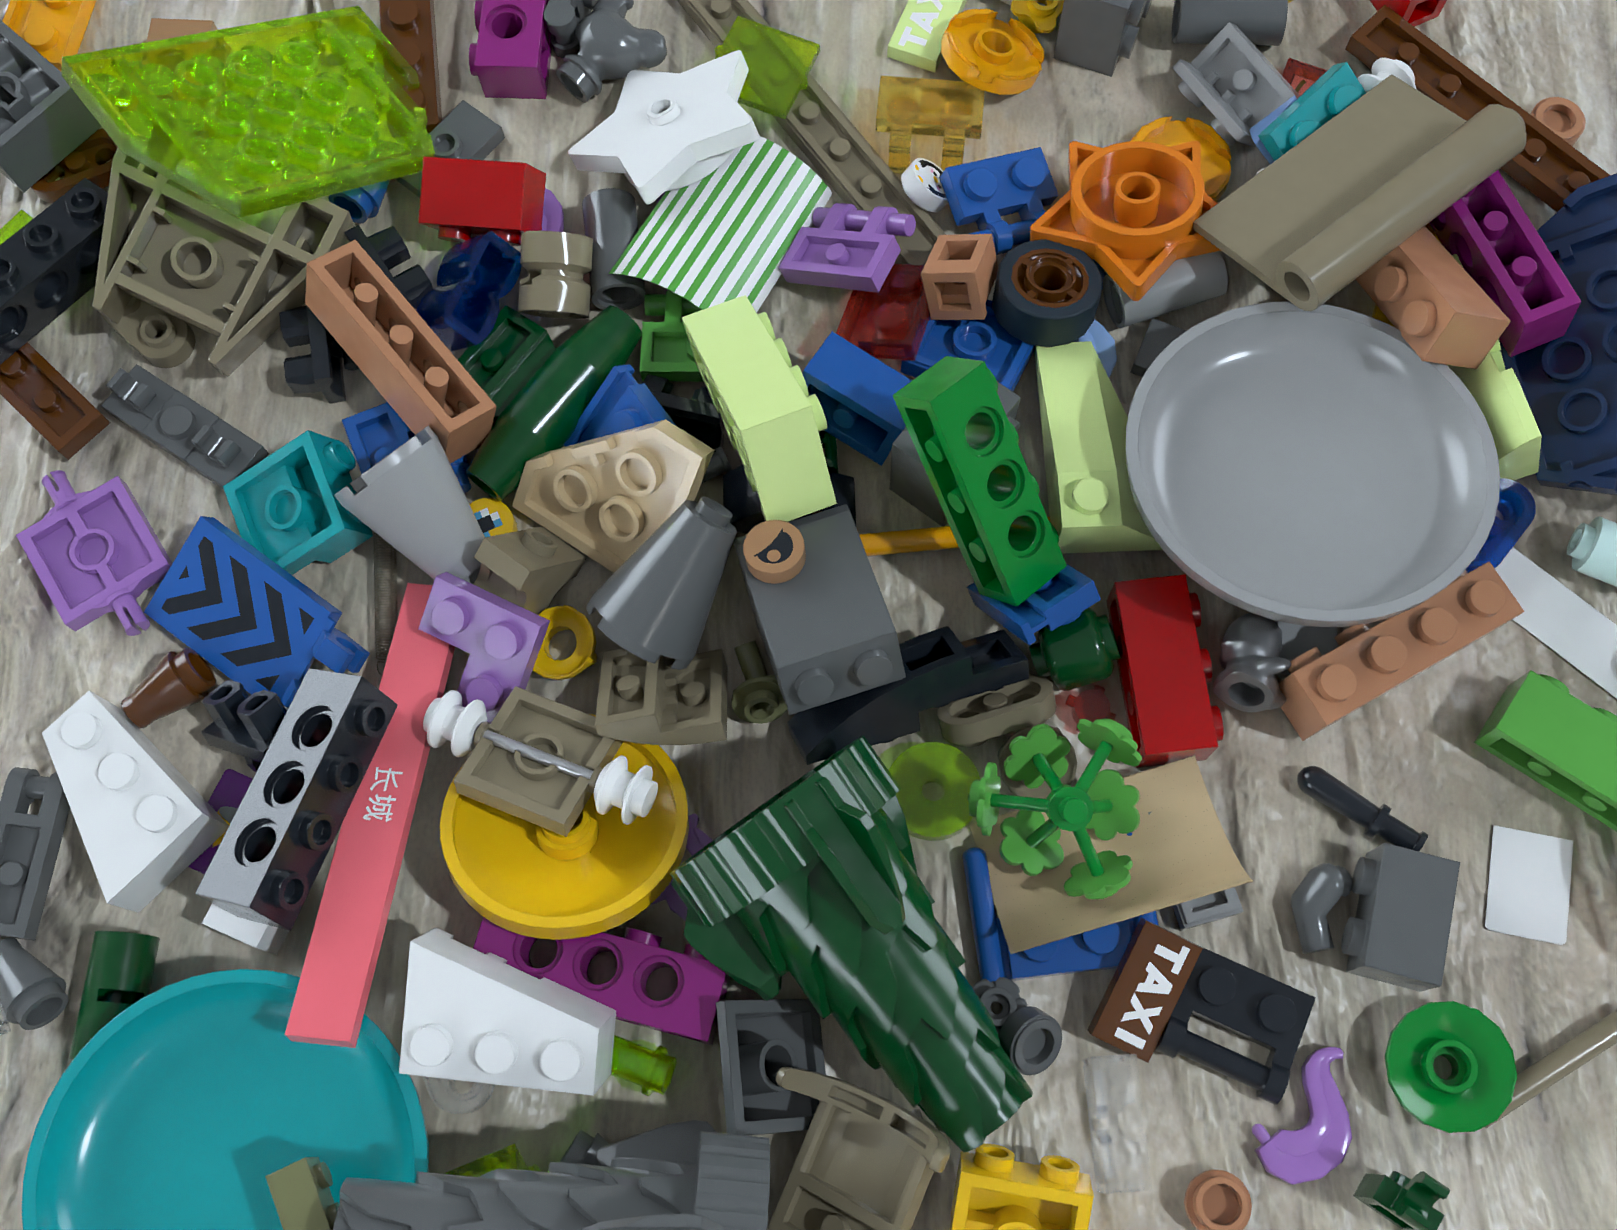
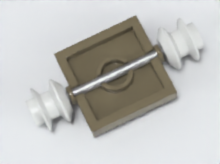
(538, 760)

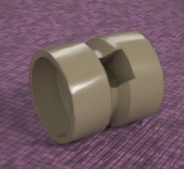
(555, 274)

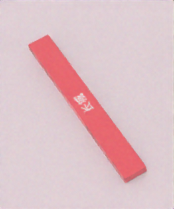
(371, 842)

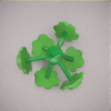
(1095, 802)

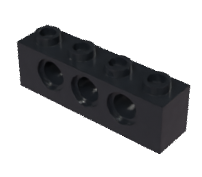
(49, 264)
(298, 799)

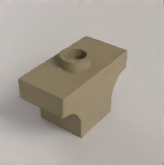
(527, 566)

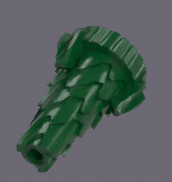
(834, 896)

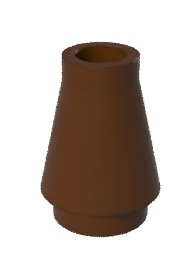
(172, 686)

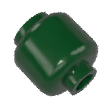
(1076, 651)

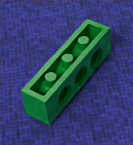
(981, 478)

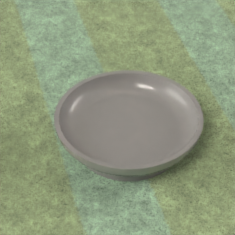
(1310, 464)

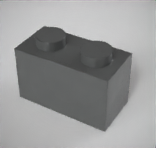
(1401, 917)

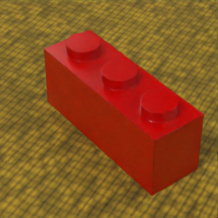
(1164, 670)

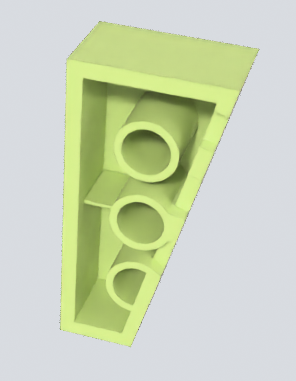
(763, 407)

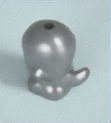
(1250, 665)

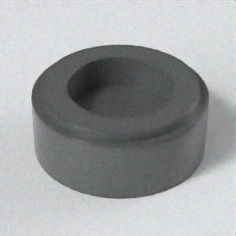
(1031, 1039)

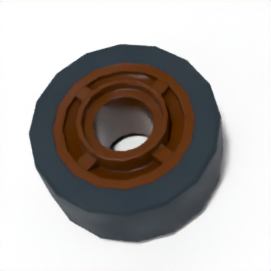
(1046, 293)

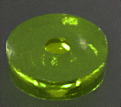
(949, 769)

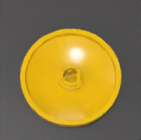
(573, 883)

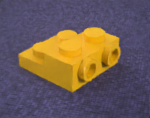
(1017, 1195)

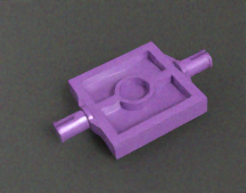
(95, 553)

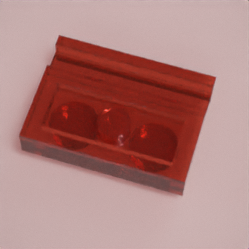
(888, 321)

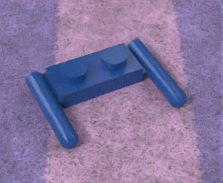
(1075, 954)

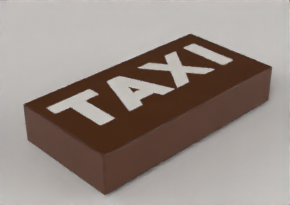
(1144, 990)

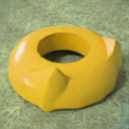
(584, 655)

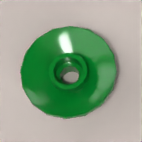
(1480, 1062)

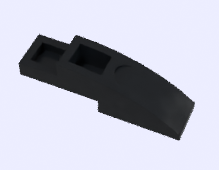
(936, 673)

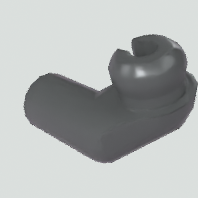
(1314, 900)

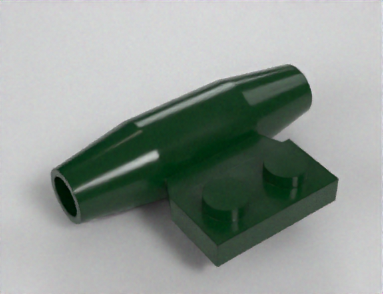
(539, 388)

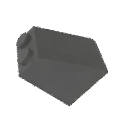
(829, 622)

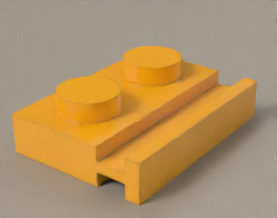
(50, 26)

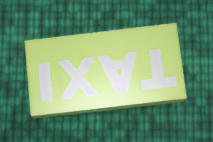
(921, 30)

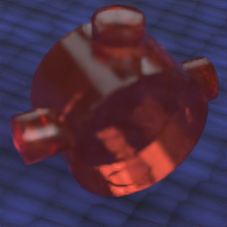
(1090, 705)

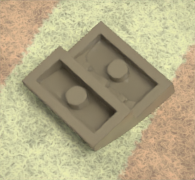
(662, 704)

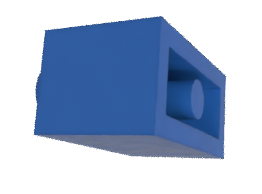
(856, 396)

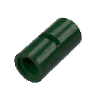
(115, 979)

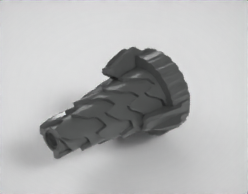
(650, 1181)

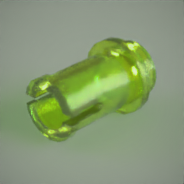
(643, 1065)

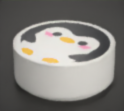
(923, 185)

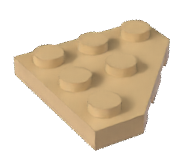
(613, 488)

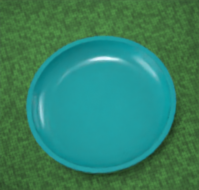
(201, 1099)

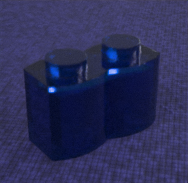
(469, 290)

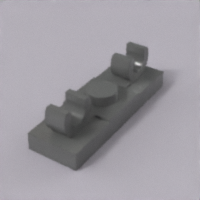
(181, 426)

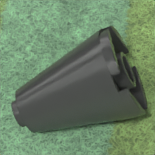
(668, 585)

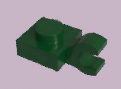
(1403, 1199)

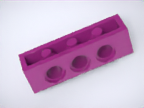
(511, 48)
(1509, 264)
(687, 1013)

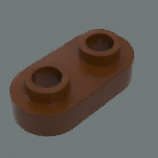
(84, 162)

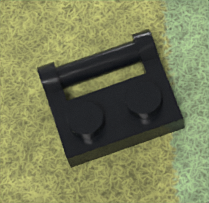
(1247, 1006)

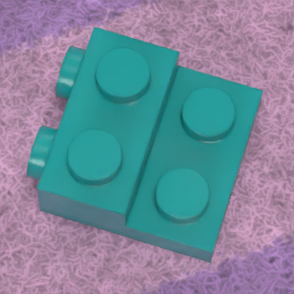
(290, 506)

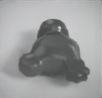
(609, 49)

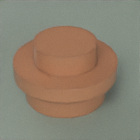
(1217, 1201)

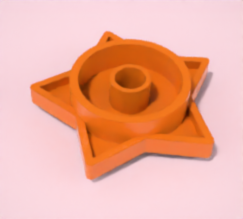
(1131, 209)

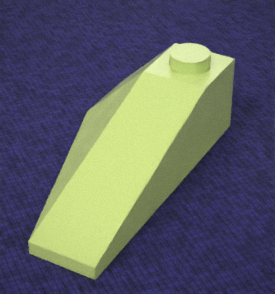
(1506, 412)
(1086, 454)

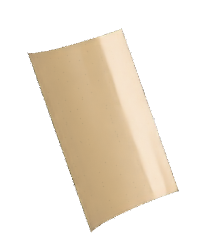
(1174, 854)

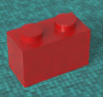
(481, 197)

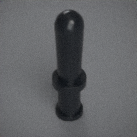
(1341, 798)

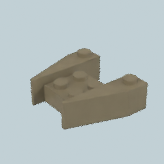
(207, 261)

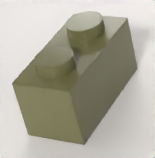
(304, 1195)

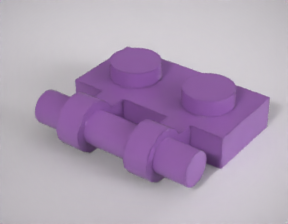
(847, 247)

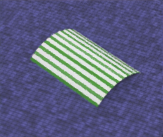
(728, 228)

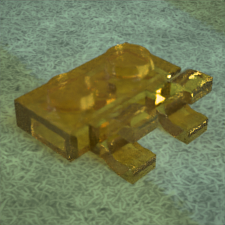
(930, 109)

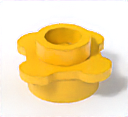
(1038, 17)

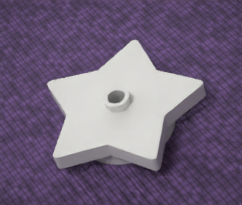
(671, 127)

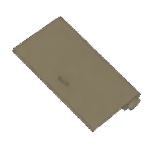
(1358, 189)

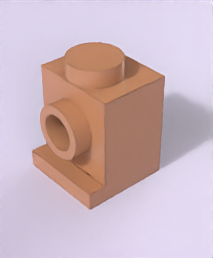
(960, 276)

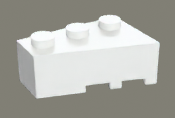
(128, 802)
(498, 1025)

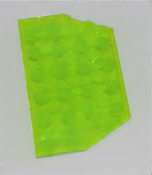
(261, 108)

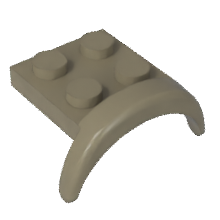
(859, 1162)

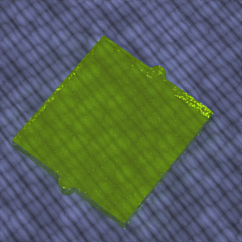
(775, 63)

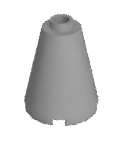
(419, 508)

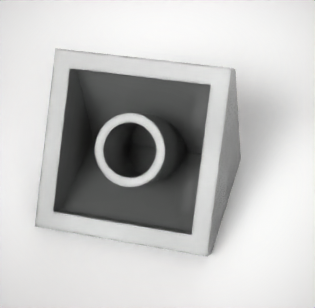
(754, 1045)

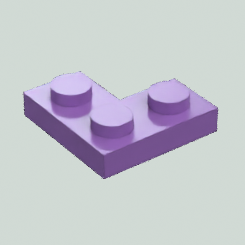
(494, 631)

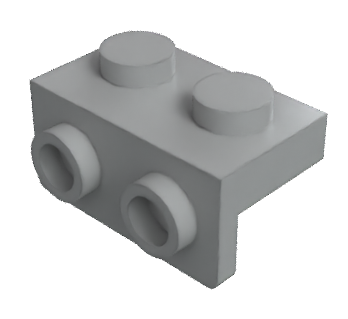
(1233, 84)

